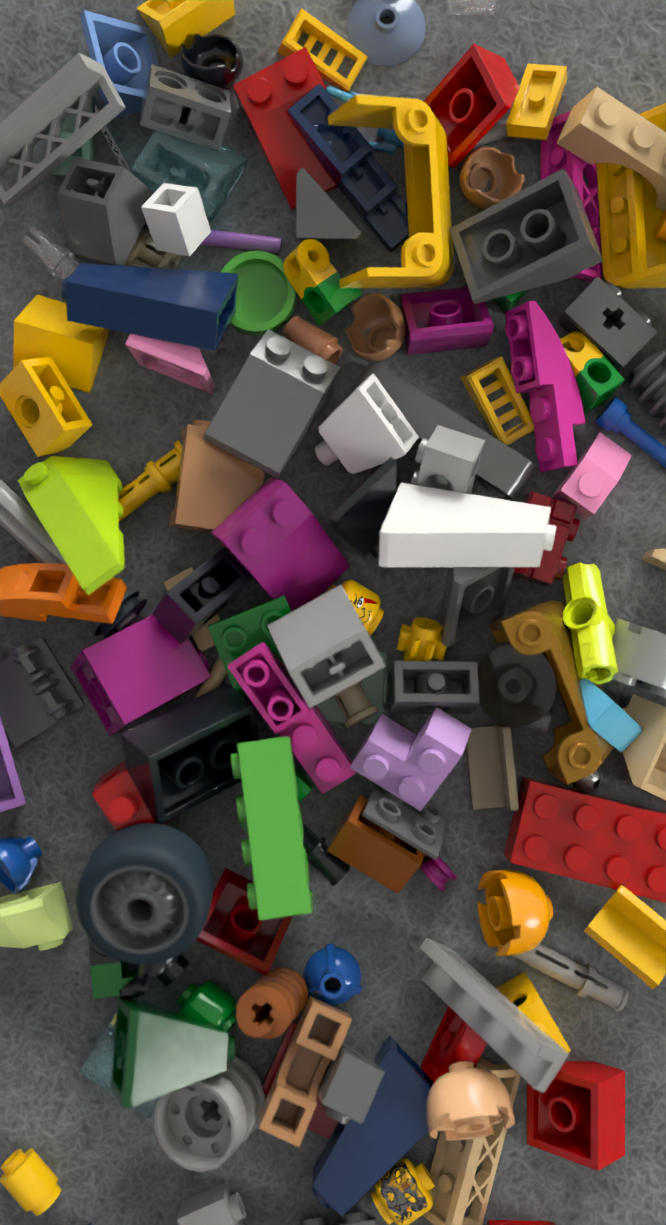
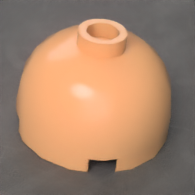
(467, 1103)

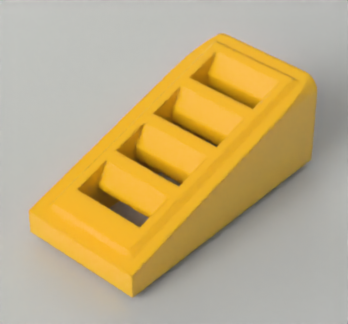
(318, 31)
(486, 408)

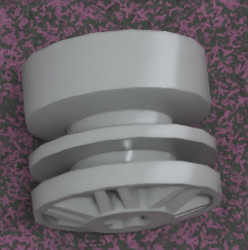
(209, 1118)

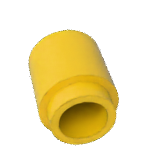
(30, 1181)

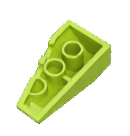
(80, 513)

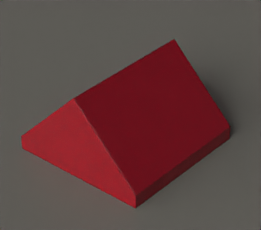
(237, 929)

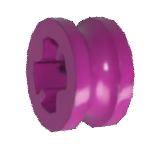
(438, 872)

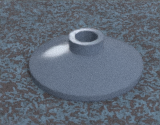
(386, 43)

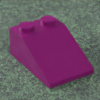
(281, 544)

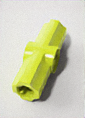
(589, 623)

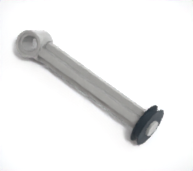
(31, 534)

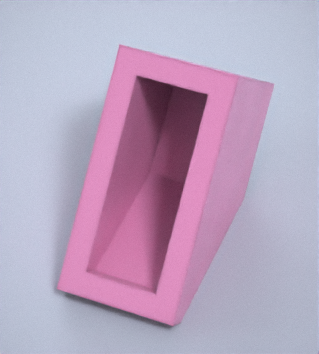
(594, 476)

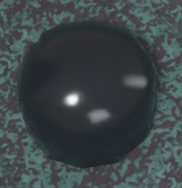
(210, 50)

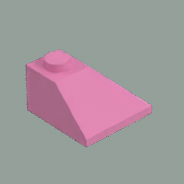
(172, 360)

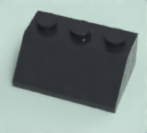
(188, 751)

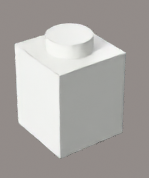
(176, 219)

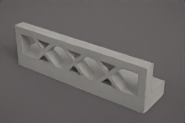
(44, 114)
(493, 1016)

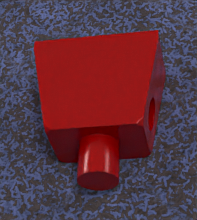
(121, 799)

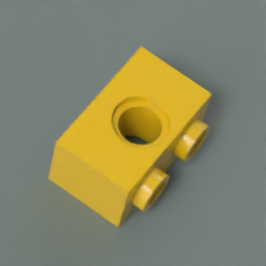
(44, 406)

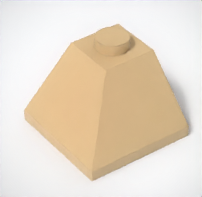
(647, 753)

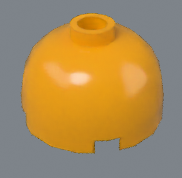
(514, 912)

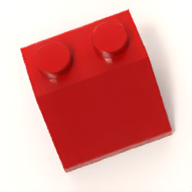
(580, 1114)

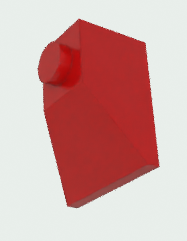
(472, 99)

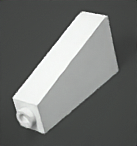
(462, 530)

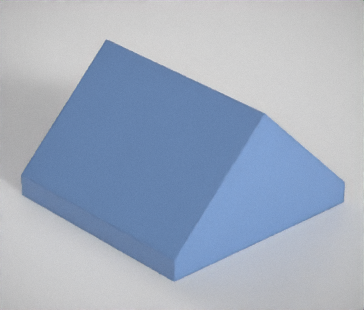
(125, 53)

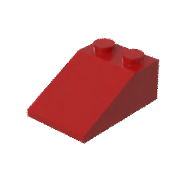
(265, 105)

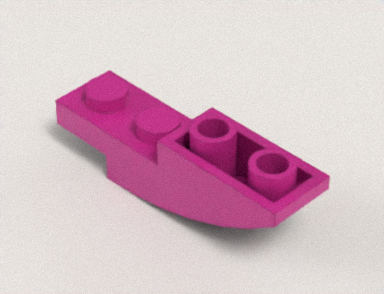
(546, 374)
(286, 712)

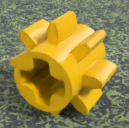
(422, 640)

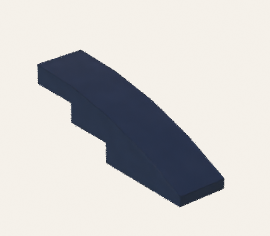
(352, 167)

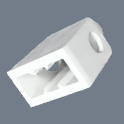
(365, 430)

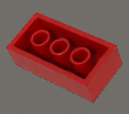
(589, 838)

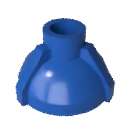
(18, 862)
(333, 963)

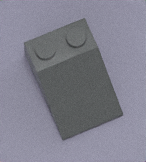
(526, 240)
(272, 403)

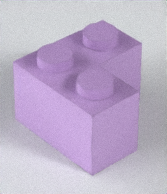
(412, 763)

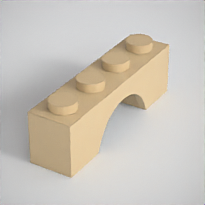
(610, 132)

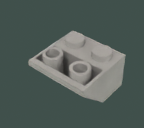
(325, 646)

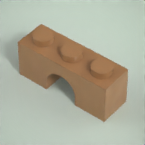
(297, 1081)

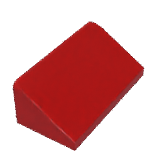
(452, 1044)

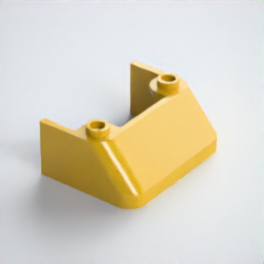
(628, 221)
(429, 249)

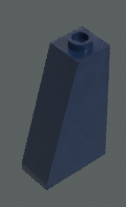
(153, 302)
(394, 1123)

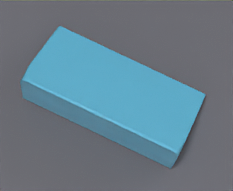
(608, 718)

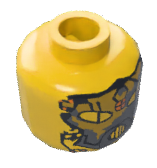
(404, 1192)

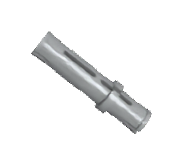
(581, 978)

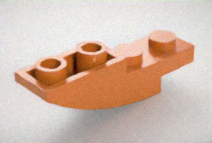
(51, 589)

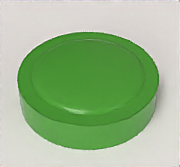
(263, 293)

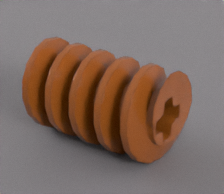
(272, 1003)

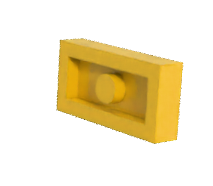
(536, 101)

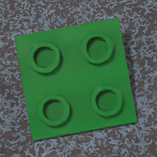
(245, 631)

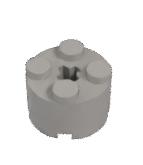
(640, 656)

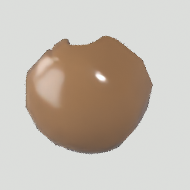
(488, 164)
(385, 320)

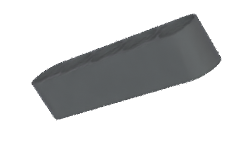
(499, 464)

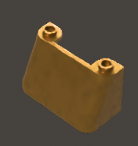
(539, 629)

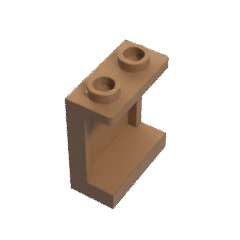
(209, 482)

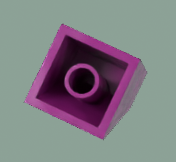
(137, 673)

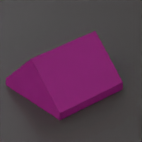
(444, 321)

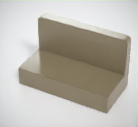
(491, 768)

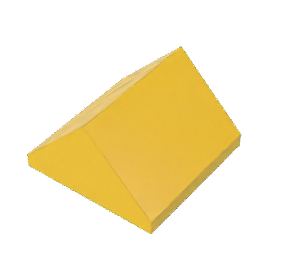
(180, 20)
(73, 346)

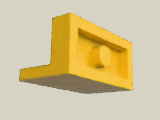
(632, 935)

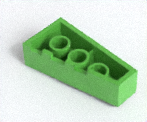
(273, 828)

